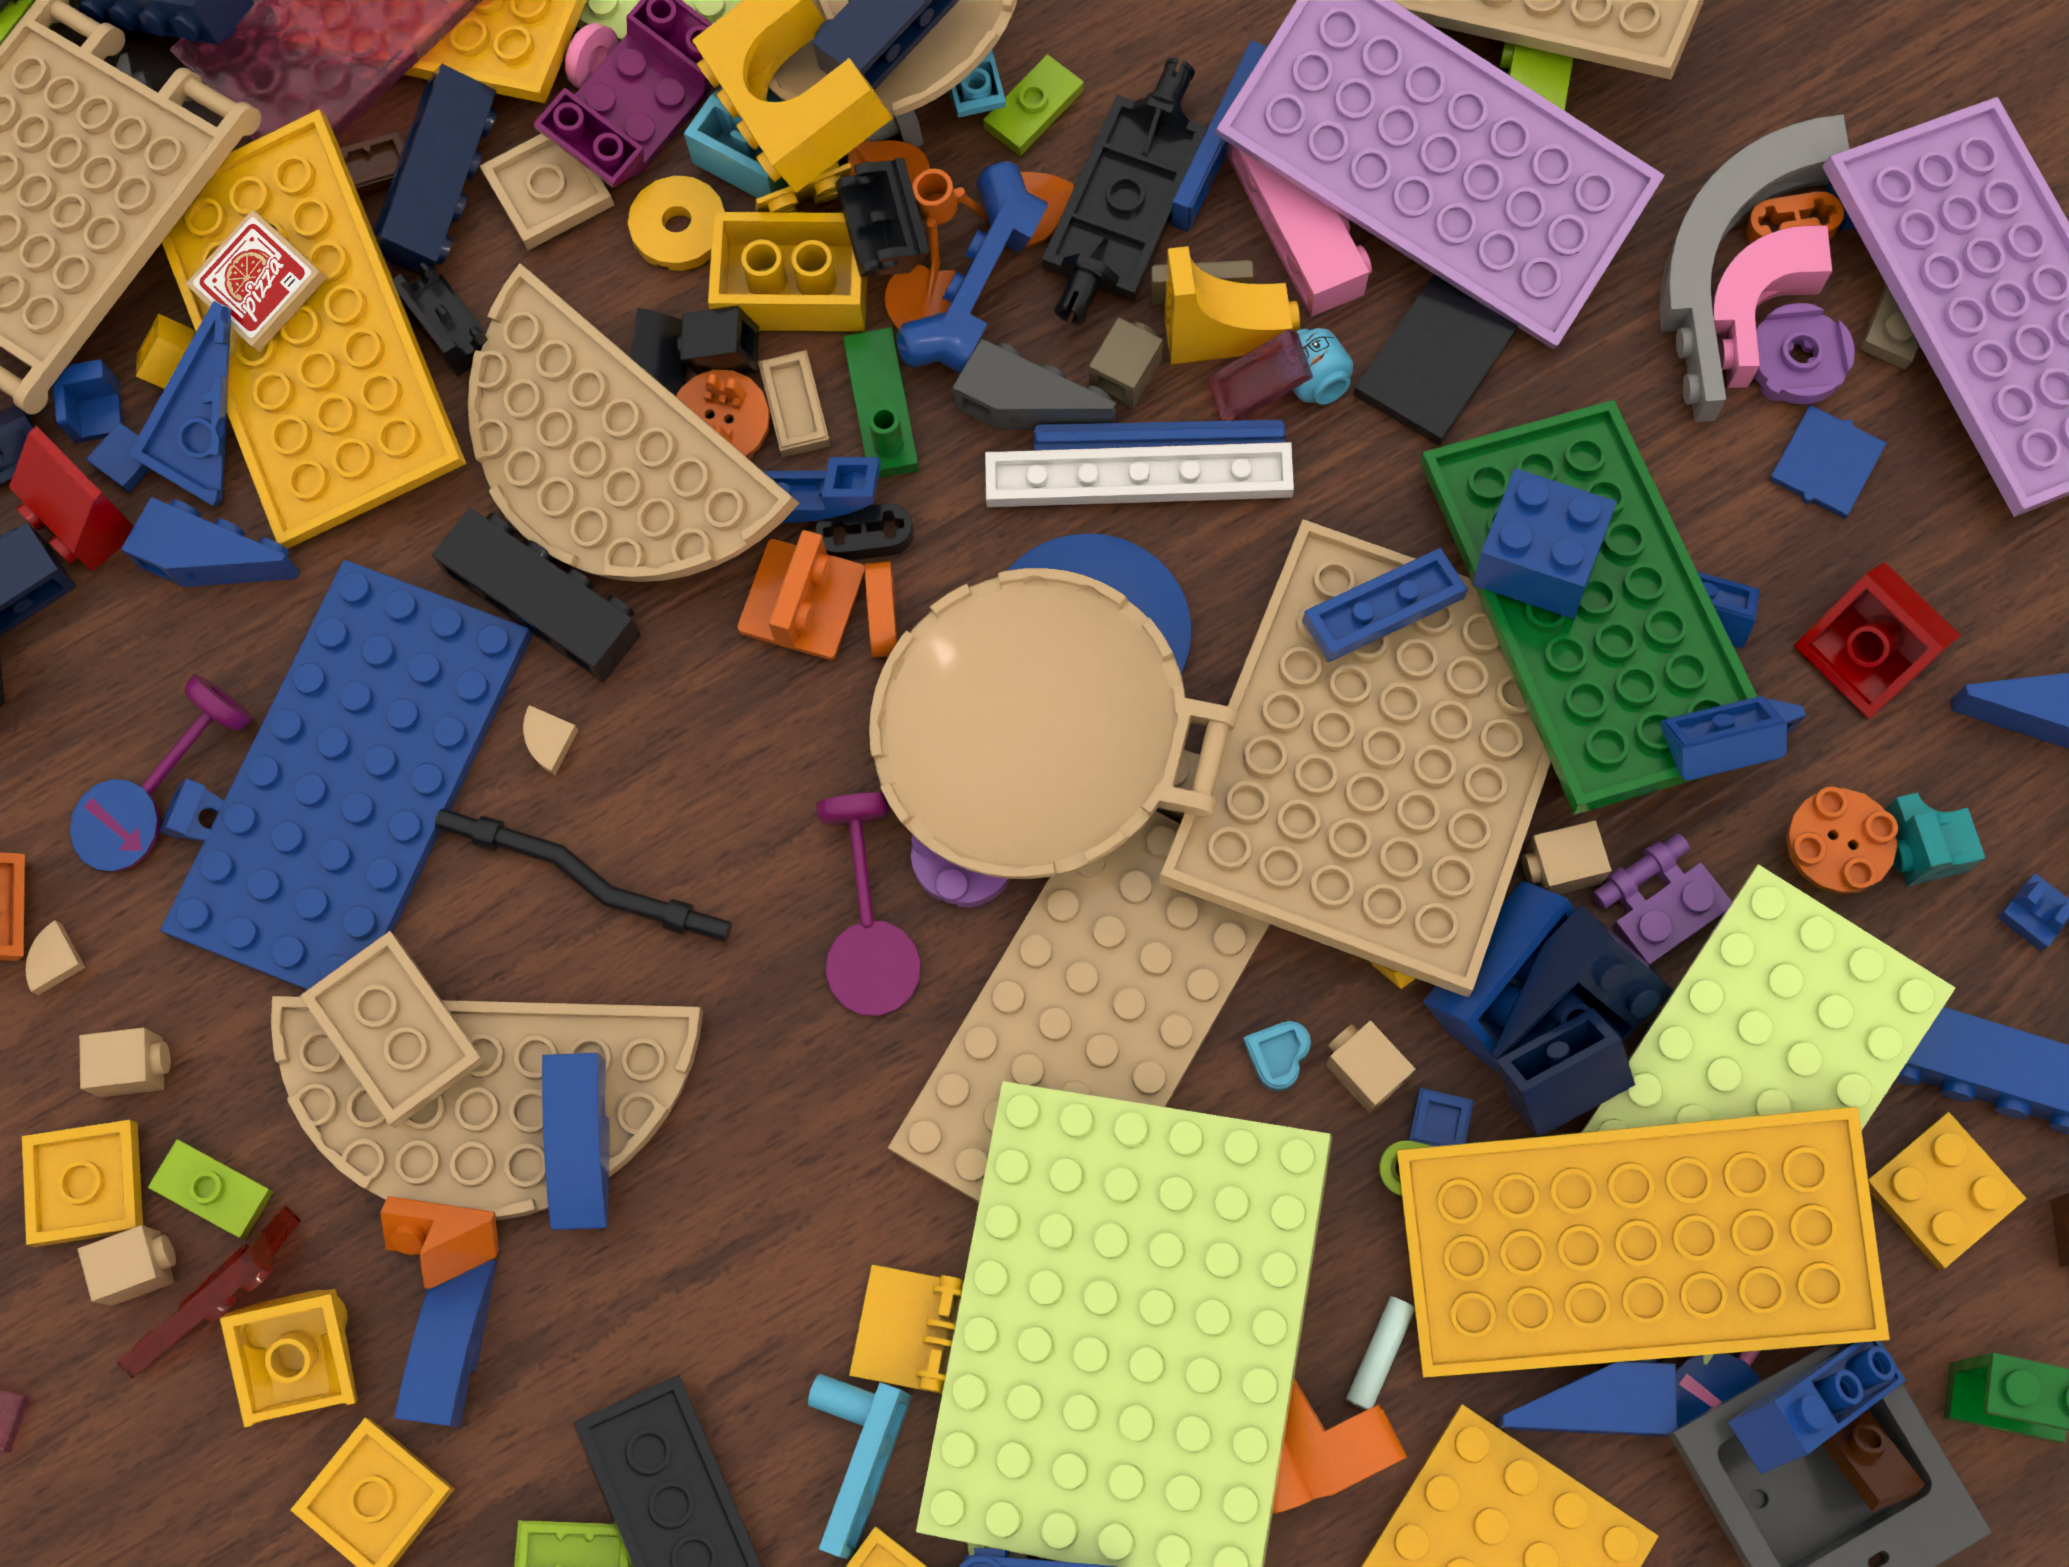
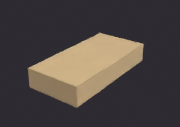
(794, 403)

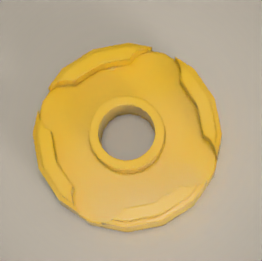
(660, 203)

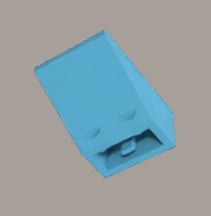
(723, 151)

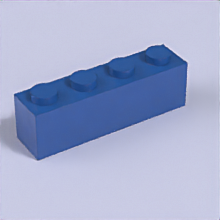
(1995, 1065)

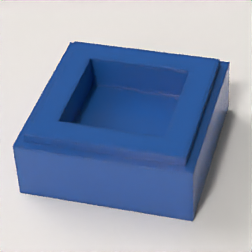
(113, 460)
(1440, 1118)

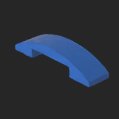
(840, 490)

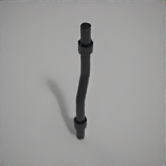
(674, 916)

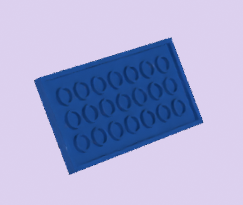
(347, 778)

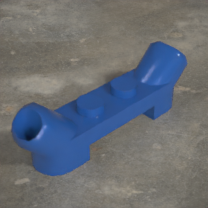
(1012, 221)

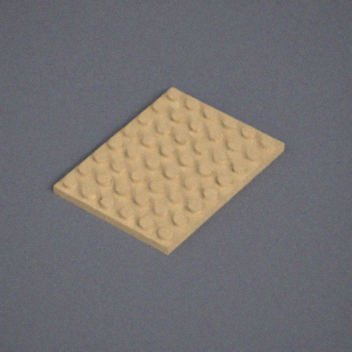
(1373, 788)

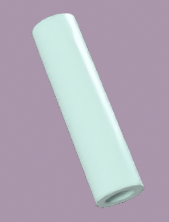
(1380, 1353)

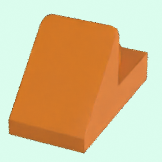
(443, 1235)

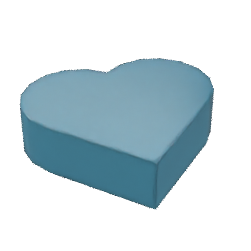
(1277, 1054)

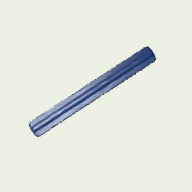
(1157, 434)

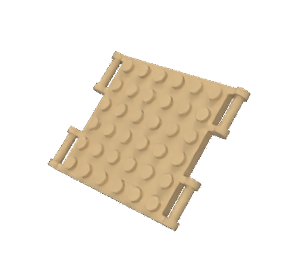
(88, 183)

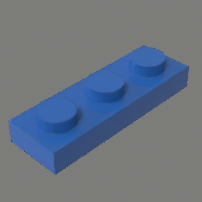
(1384, 604)

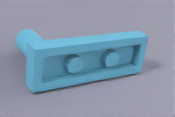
(882, 1420)

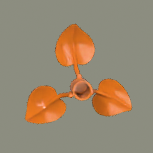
(921, 291)

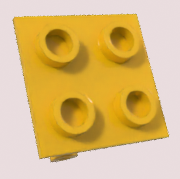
(820, 189)
(907, 1328)

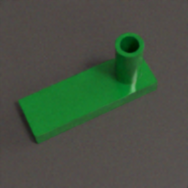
(881, 401)

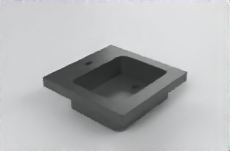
(1808, 1507)

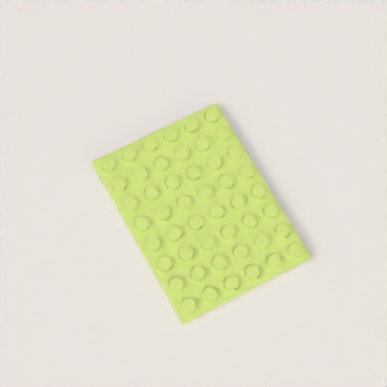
(1126, 1334)

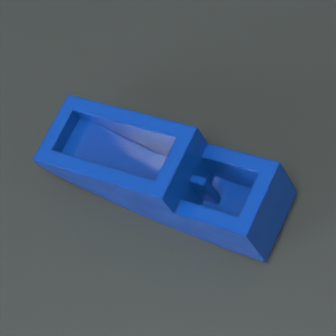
(575, 1140)
(446, 1348)

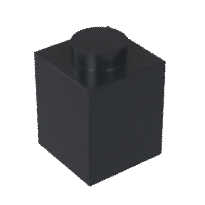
(719, 341)

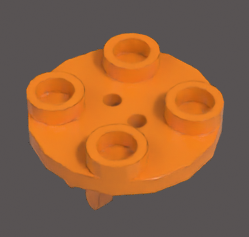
(730, 396)
(1852, 819)

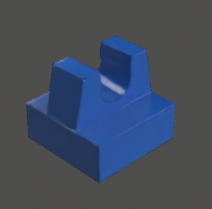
(184, 809)
(2036, 912)

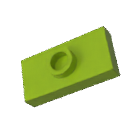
(1034, 105)
(211, 1189)
(568, 1545)

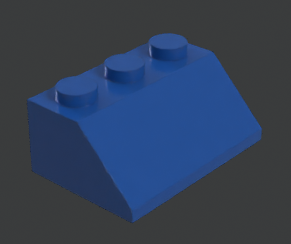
(1520, 930)

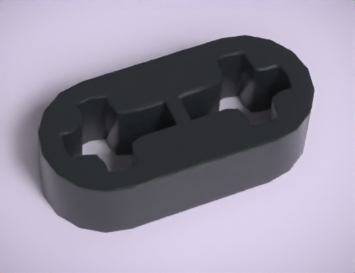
(865, 532)

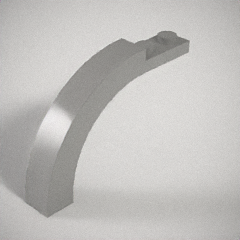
(1759, 172)

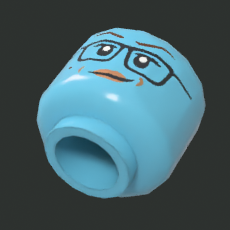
(1329, 366)

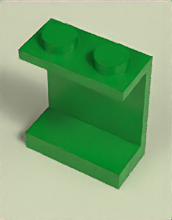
(2009, 1396)

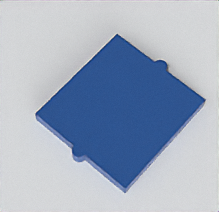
(1827, 461)

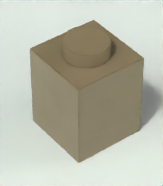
(1126, 361)

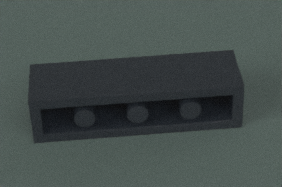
(537, 593)

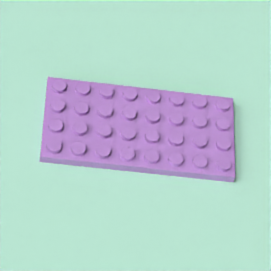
(1441, 157)
(1981, 279)

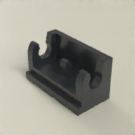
(882, 218)
(442, 317)

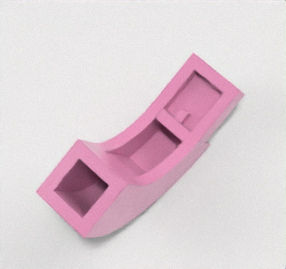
(1772, 266)

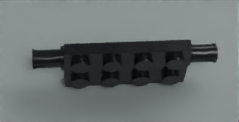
(1124, 195)

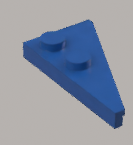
(188, 424)

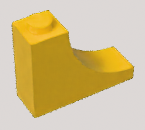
(1220, 317)

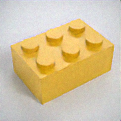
(787, 271)

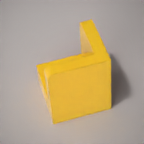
(162, 350)

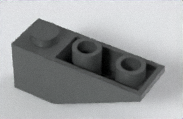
(1018, 394)

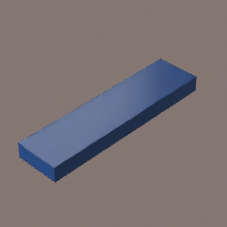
(1211, 150)

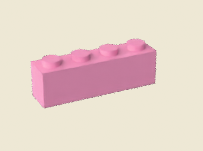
(1306, 235)

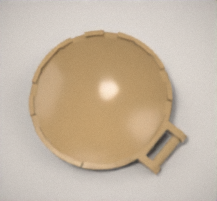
(1037, 725)

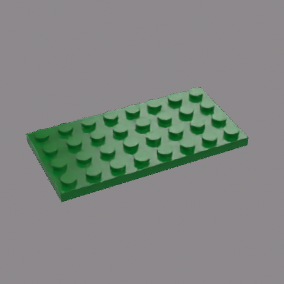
(1644, 628)

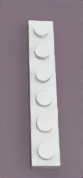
(1139, 474)

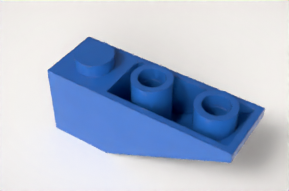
(195, 552)
(1816, 1404)

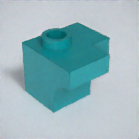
(1933, 841)

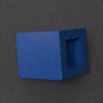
(87, 401)

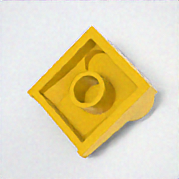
(289, 1355)

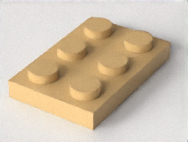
(392, 1029)

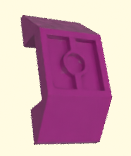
(634, 95)

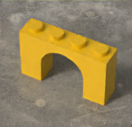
(798, 134)

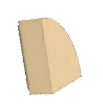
(547, 738)
(51, 959)

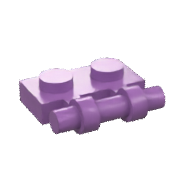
(1672, 914)

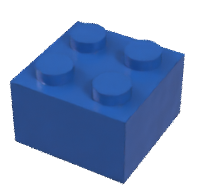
(1544, 543)

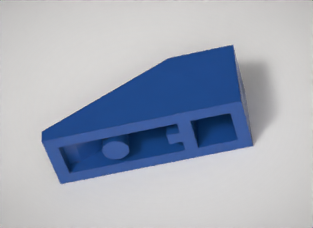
(2024, 705)
(1612, 1400)

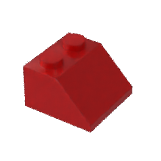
(67, 503)
(1877, 639)

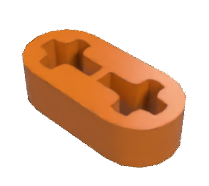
(1795, 212)
(881, 608)

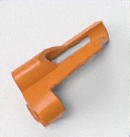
(1331, 1460)

